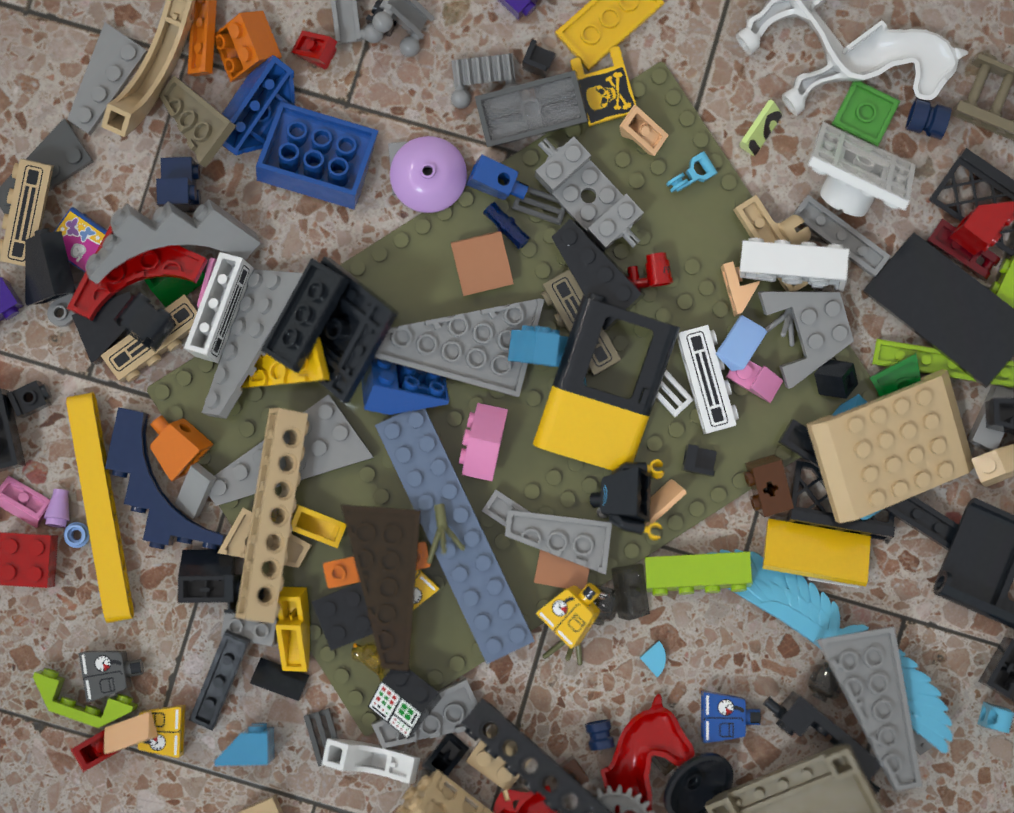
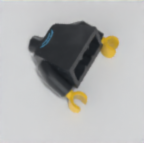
(627, 497)

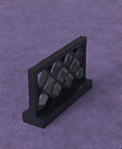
(986, 173)
(808, 516)

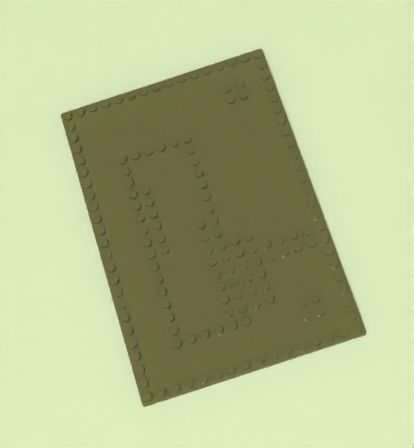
(420, 280)

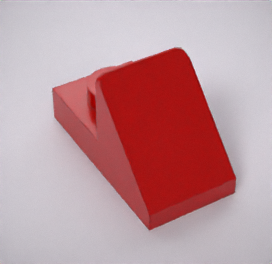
(315, 49)
(91, 751)

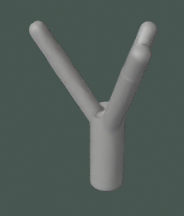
(788, 325)

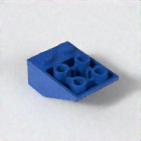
(400, 389)

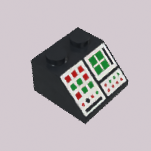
(404, 701)

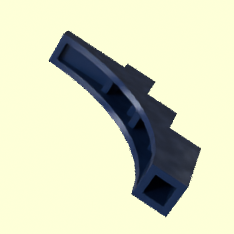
(130, 455)

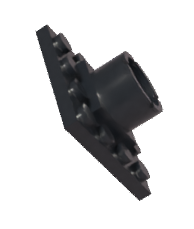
(353, 334)

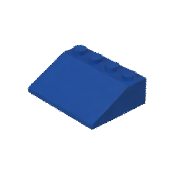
(316, 155)

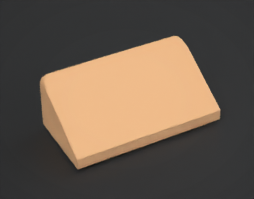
(664, 499)
(129, 733)

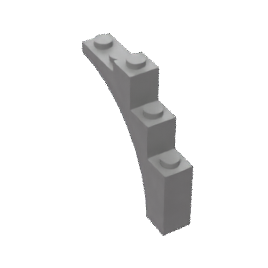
(170, 226)

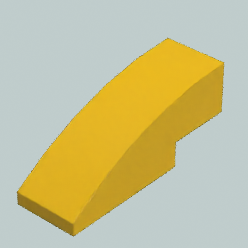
(315, 525)
(294, 629)

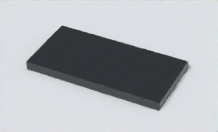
(946, 309)

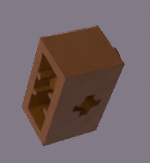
(778, 495)

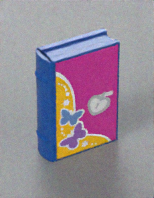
(80, 237)

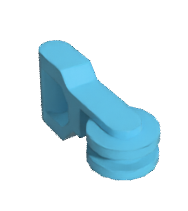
(679, 184)

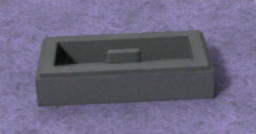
(557, 221)
(317, 715)

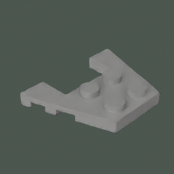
(819, 325)

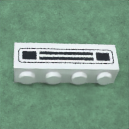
(218, 307)
(706, 379)

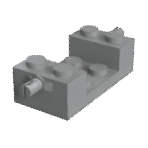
(571, 172)

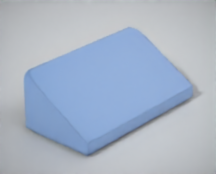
(741, 343)

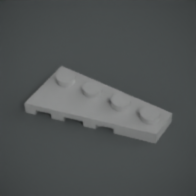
(107, 73)
(570, 538)
(444, 719)

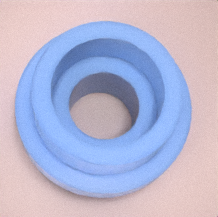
(69, 538)

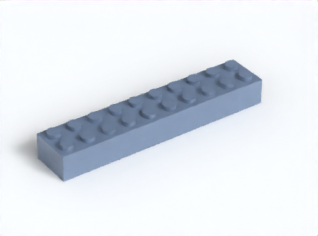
(472, 572)

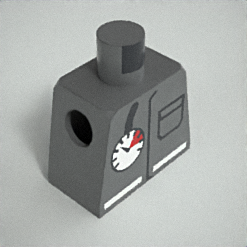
(107, 672)

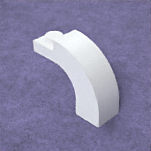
(370, 758)

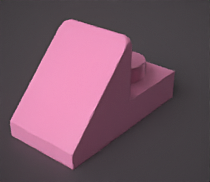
(757, 380)

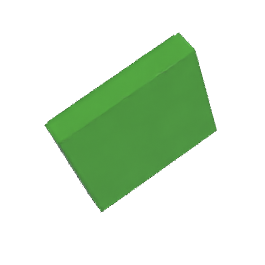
(865, 113)

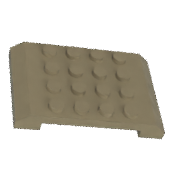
(818, 784)

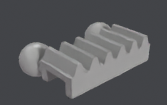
(409, 15)
(347, 24)
(480, 71)

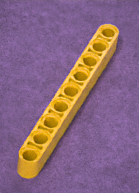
(100, 507)

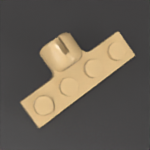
(761, 225)

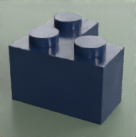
(179, 183)

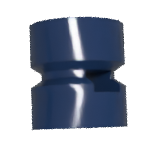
(928, 118)

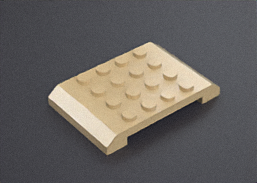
(891, 448)

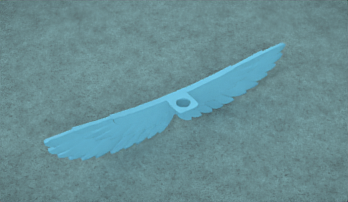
(815, 617)

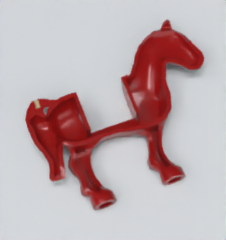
(646, 735)

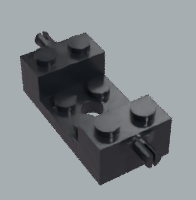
(797, 715)

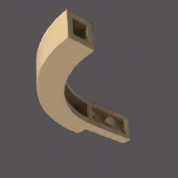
(143, 91)

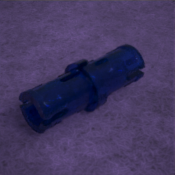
(506, 225)

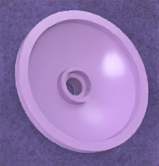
(429, 192)

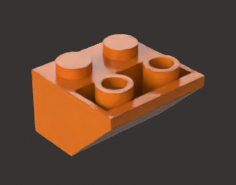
(245, 44)

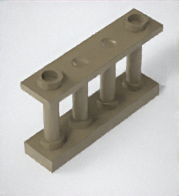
(990, 119)

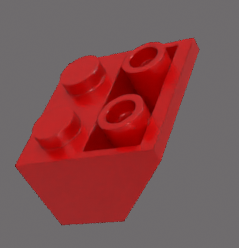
(983, 226)

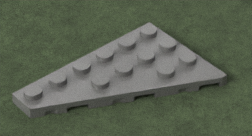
(465, 346)

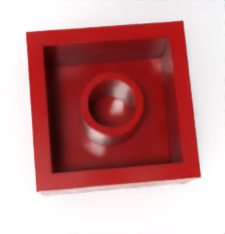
(28, 559)

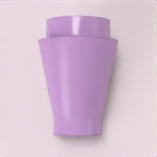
(58, 509)

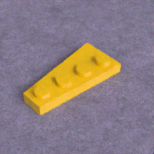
(272, 373)

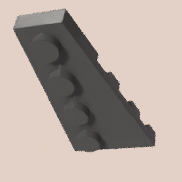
(59, 149)

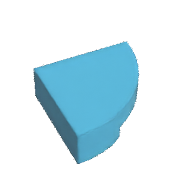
(655, 658)

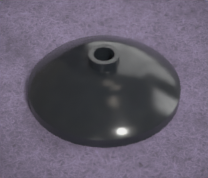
(697, 782)

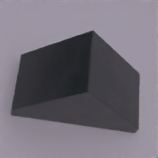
(445, 755)

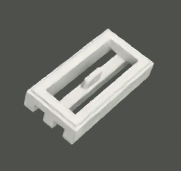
(681, 406)

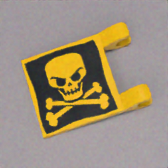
(605, 91)

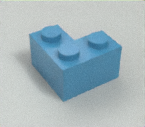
(537, 346)

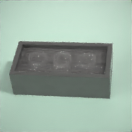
(531, 109)

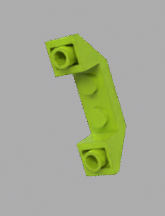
(50, 686)

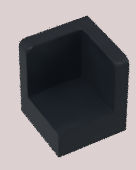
(537, 60)
(836, 379)
(699, 460)

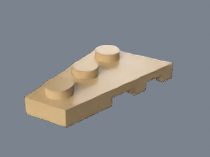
(236, 541)

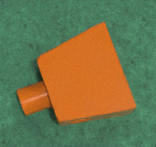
(178, 446)

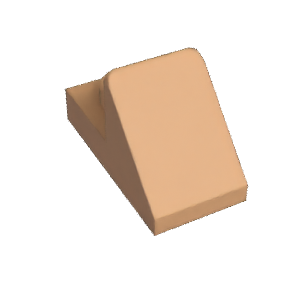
(643, 131)
(738, 295)

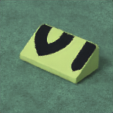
(761, 128)

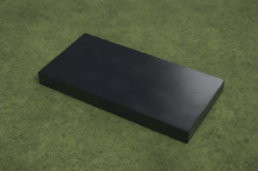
(305, 315)

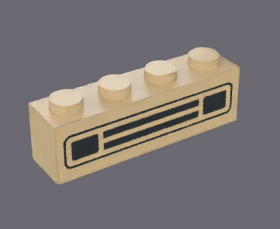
(26, 209)
(131, 356)

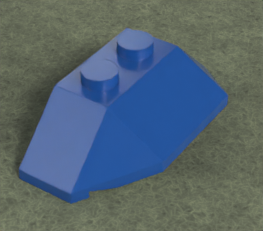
(257, 103)

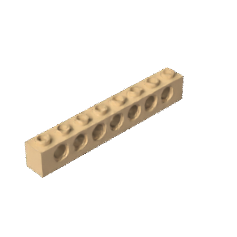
(262, 526)

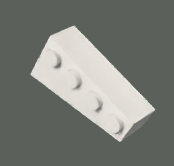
(795, 263)

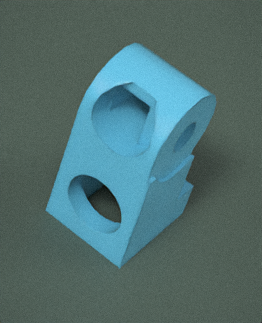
(996, 717)

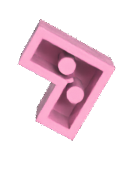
(483, 441)

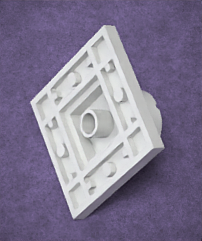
(859, 172)

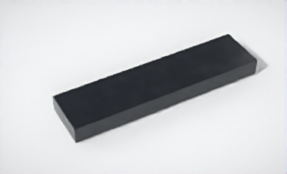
(219, 679)

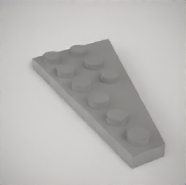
(255, 319)
(328, 446)
(873, 684)

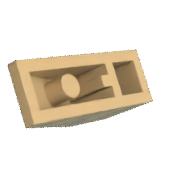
(995, 465)

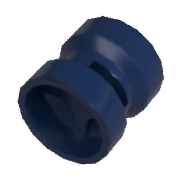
(599, 735)

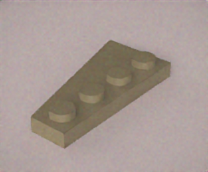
(196, 119)

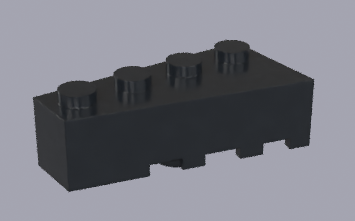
(595, 269)

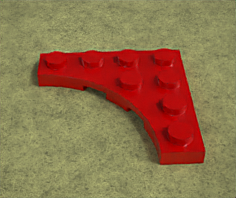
(158, 262)

